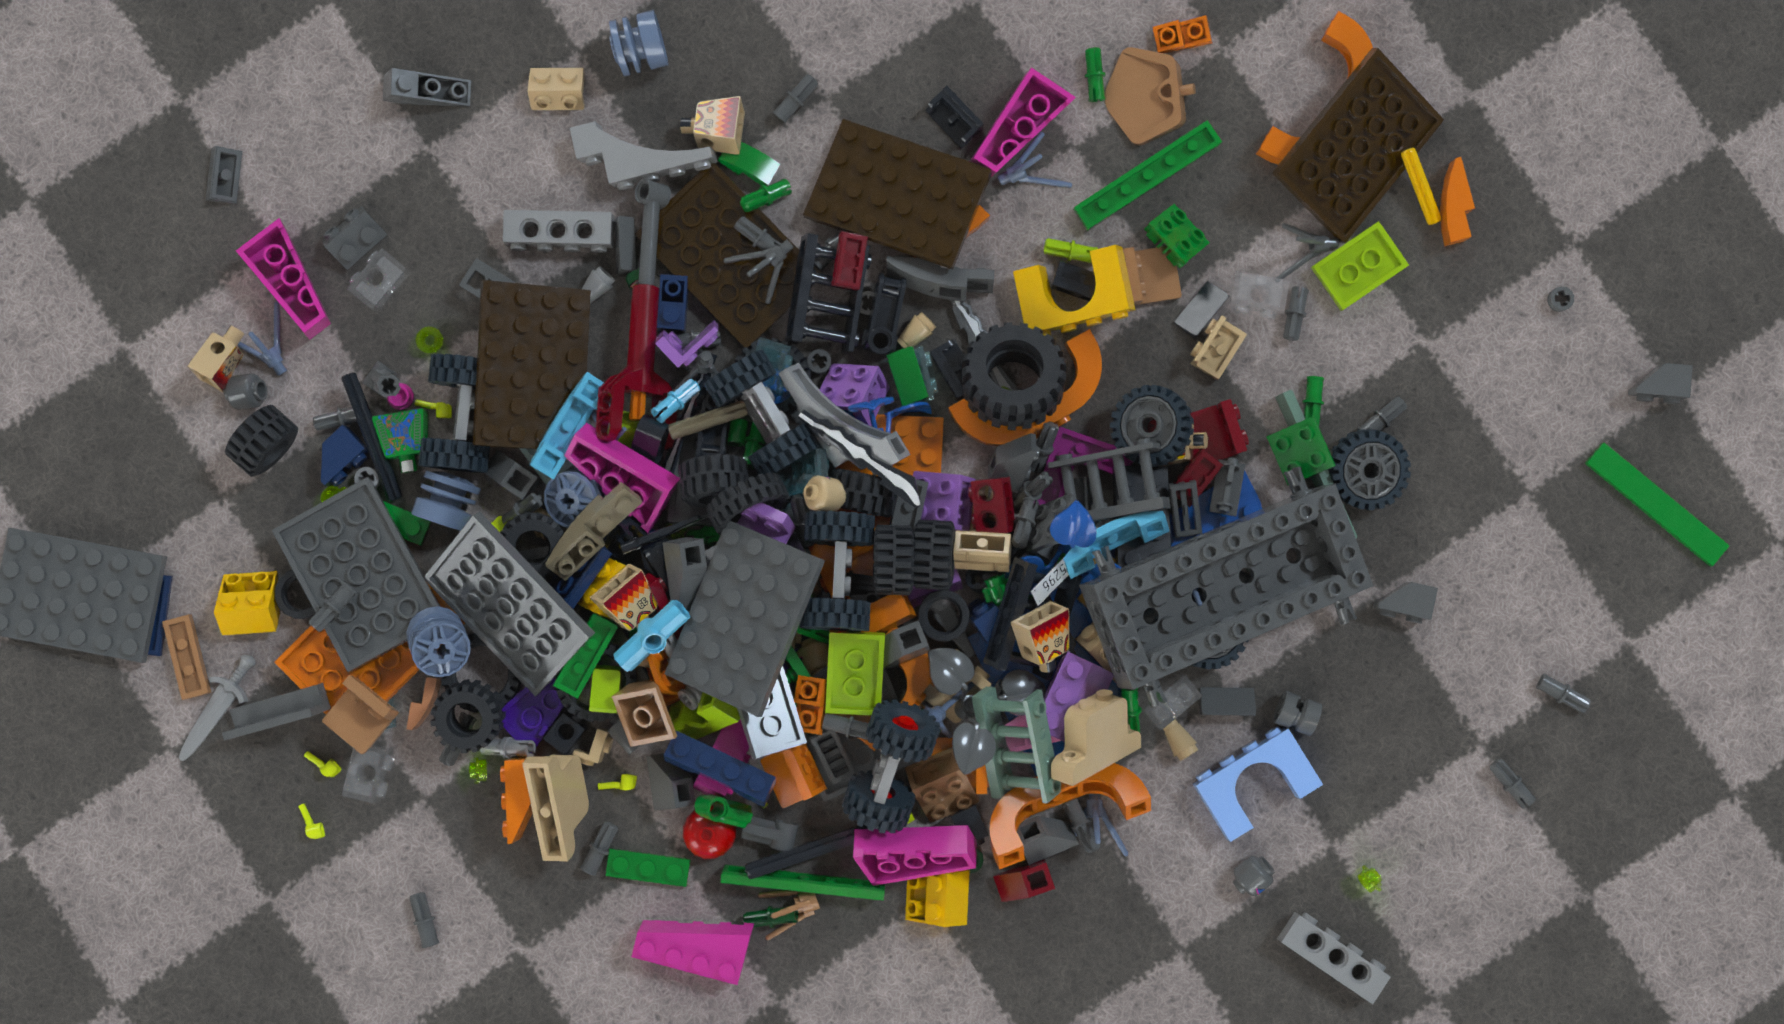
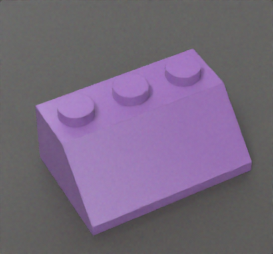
(1071, 682)

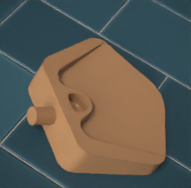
(1147, 95)

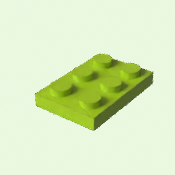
(1359, 266)
(854, 672)

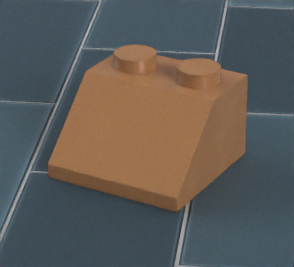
(643, 713)

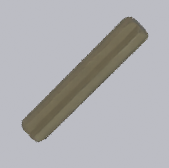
(707, 420)

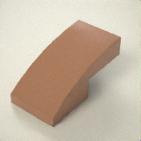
(420, 710)

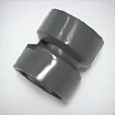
(1297, 713)

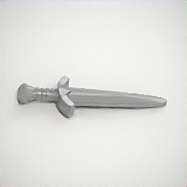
(217, 706)

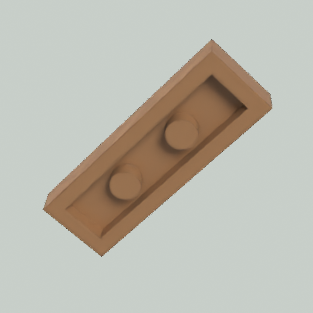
(186, 657)

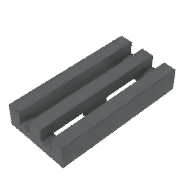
(1182, 486)

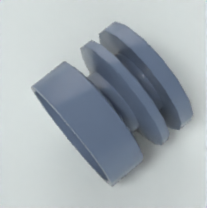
(638, 43)
(569, 495)
(445, 500)
(428, 631)

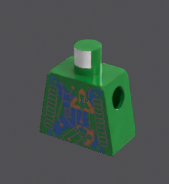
(401, 436)

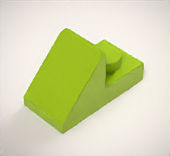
(603, 686)

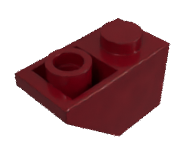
(1024, 881)

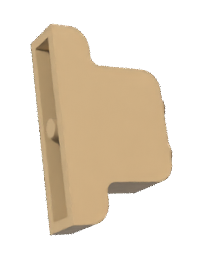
(1094, 737)
(557, 802)

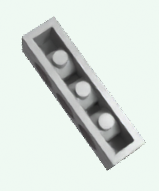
(518, 221)
(1366, 985)

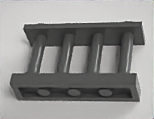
(1125, 504)

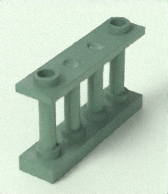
(998, 769)

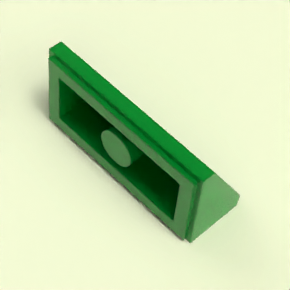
(907, 376)

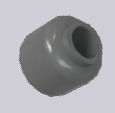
(245, 391)
(1253, 875)

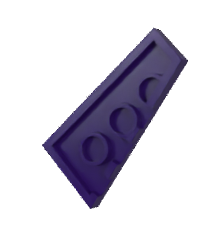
(532, 716)

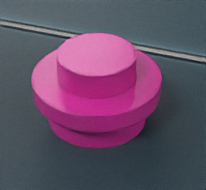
(403, 399)

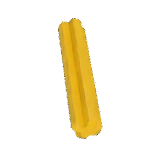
(1421, 186)

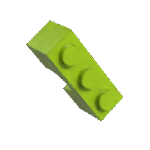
(705, 719)

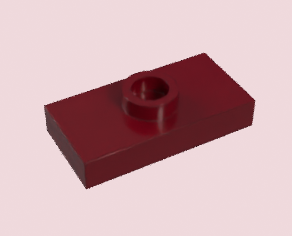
(849, 261)
(1201, 469)

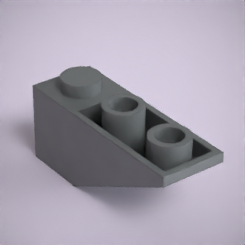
(425, 88)
(685, 568)

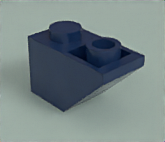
(672, 303)
(340, 454)
(983, 617)

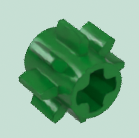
(995, 588)

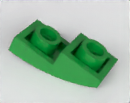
(751, 163)

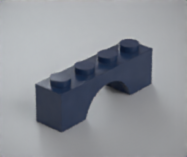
(709, 762)

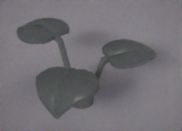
(948, 673)

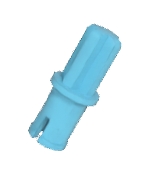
(676, 400)

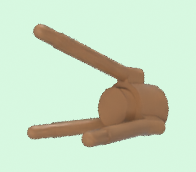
(804, 902)

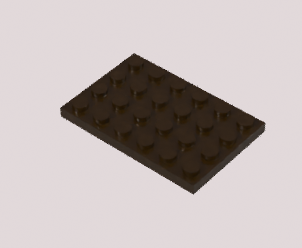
(1357, 145)
(898, 193)
(696, 237)
(527, 359)

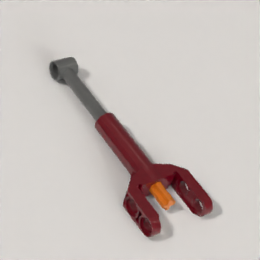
(639, 375)

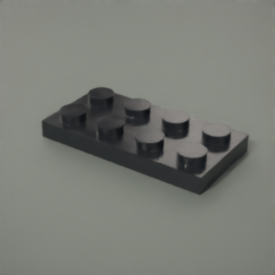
(1137, 548)

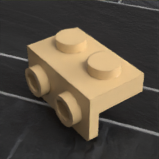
(556, 88)
(1218, 347)

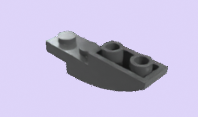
(937, 281)

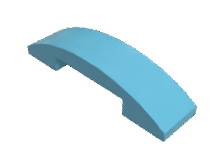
(570, 419)
(1115, 533)

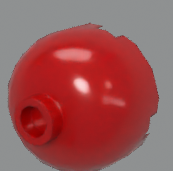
(707, 837)

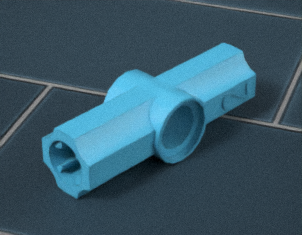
(643, 643)

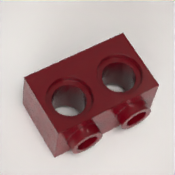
(1000, 505)

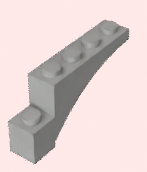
(631, 163)
(884, 445)

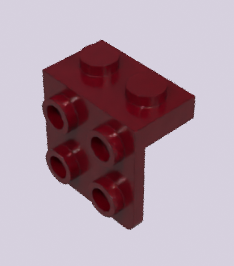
(1222, 429)

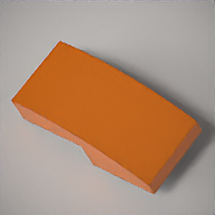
(1182, 35)
(811, 702)

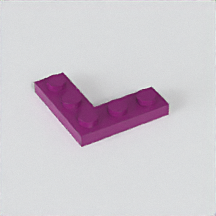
(1078, 445)

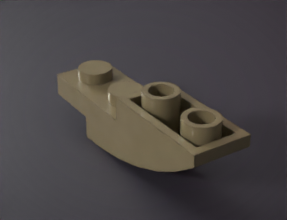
(589, 528)

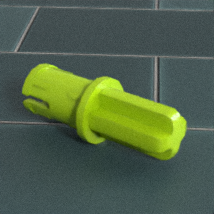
(1068, 250)

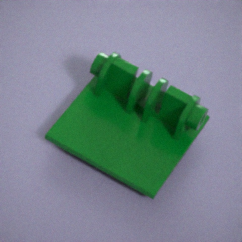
(1178, 234)
(1301, 446)

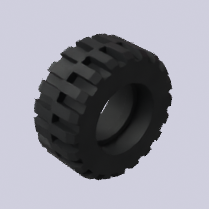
(1018, 345)

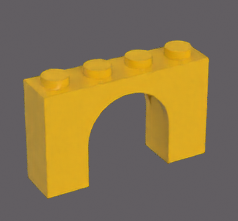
(1111, 294)

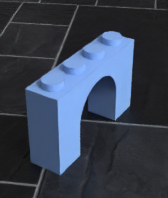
(1218, 787)

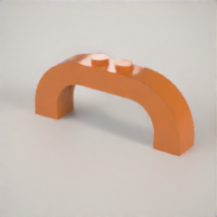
(1354, 45)
(1088, 368)
(1020, 803)

